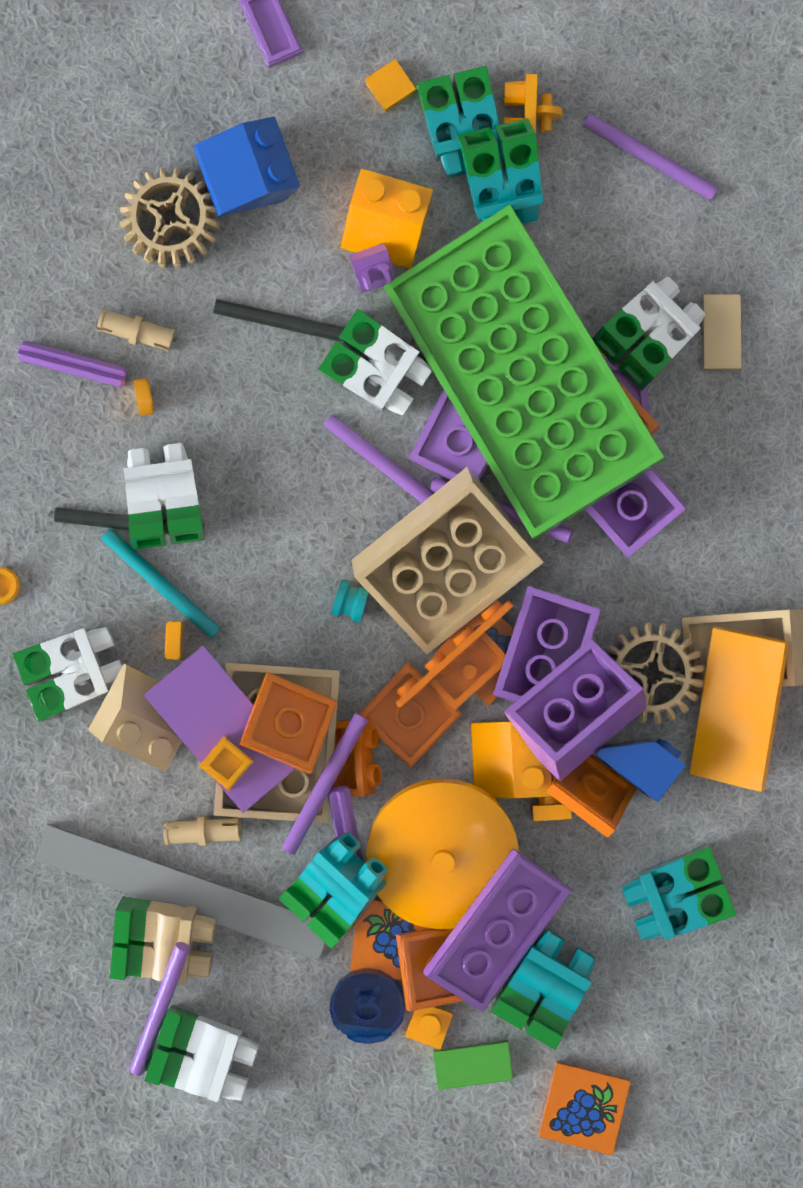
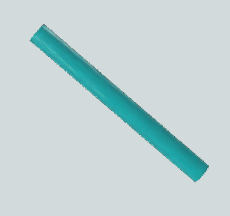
(160, 583)

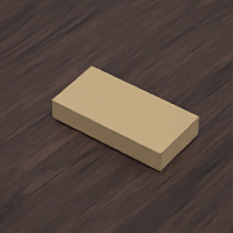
(721, 332)

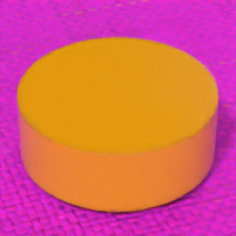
(143, 397)
(9, 586)

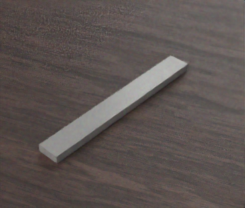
(170, 885)

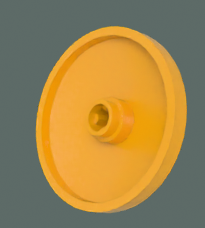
(439, 849)

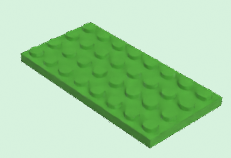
(523, 373)

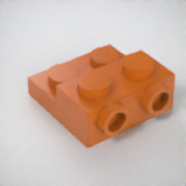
(359, 770)

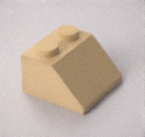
(132, 723)

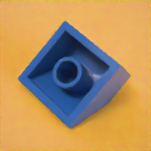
(247, 167)
(644, 763)

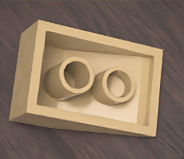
(777, 624)

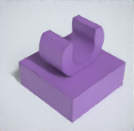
(372, 267)

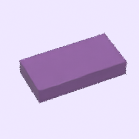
(271, 30)

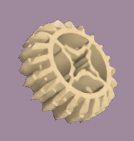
(163, 232)
(685, 680)

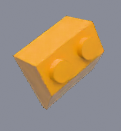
(387, 213)
(505, 763)

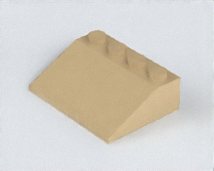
(446, 561)
(289, 795)

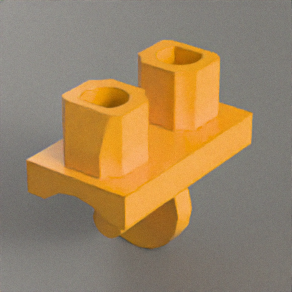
(525, 95)

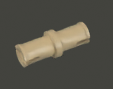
(135, 330)
(202, 831)

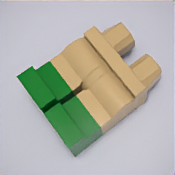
(148, 933)

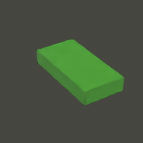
(472, 1065)

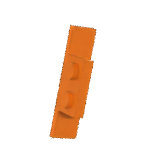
(465, 667)

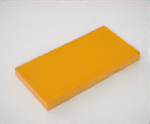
(739, 708)

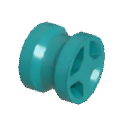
(350, 601)

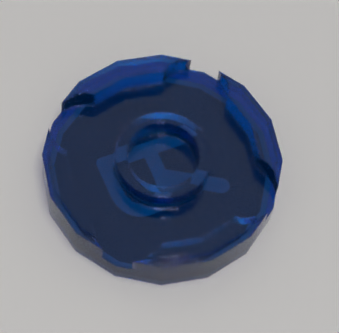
(367, 1005)

